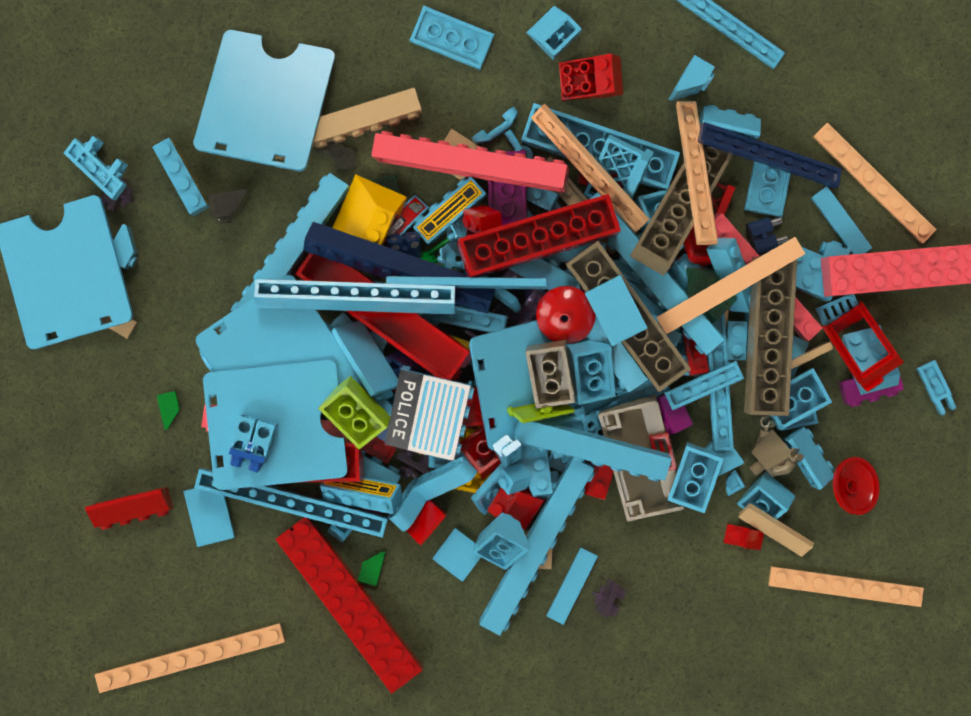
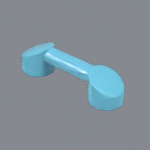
(482, 137)

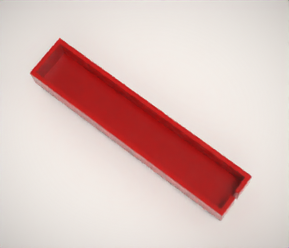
(406, 331)
(349, 604)

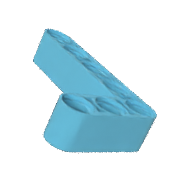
(430, 486)

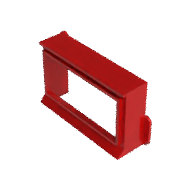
(873, 375)

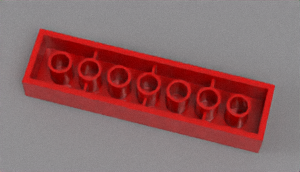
(538, 236)

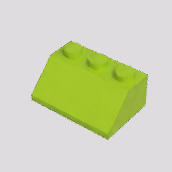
(355, 412)

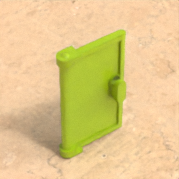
(530, 413)

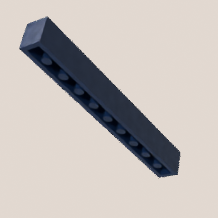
(387, 262)

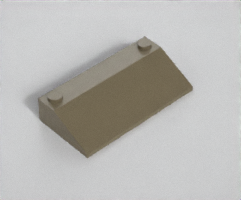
(633, 424)

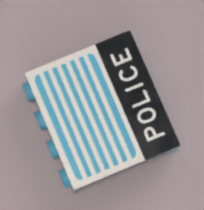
(428, 414)

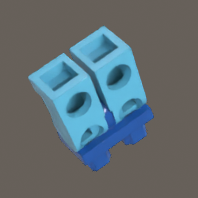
(249, 446)

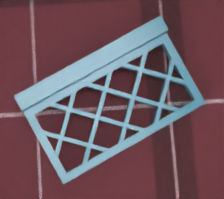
(636, 172)

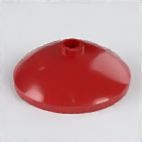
(568, 302)
(856, 485)

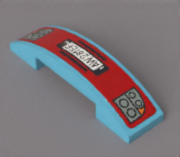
(411, 211)

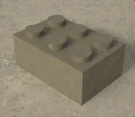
(550, 374)

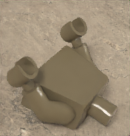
(772, 452)

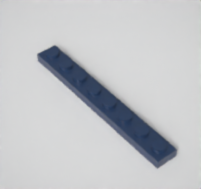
(769, 155)

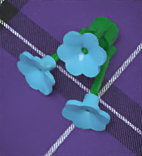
(447, 255)

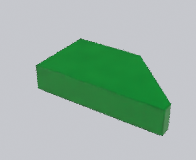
(169, 407)
(371, 569)

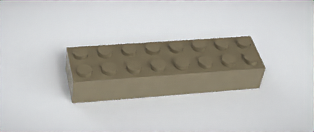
(674, 216)
(770, 343)
(649, 347)

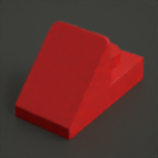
(743, 537)

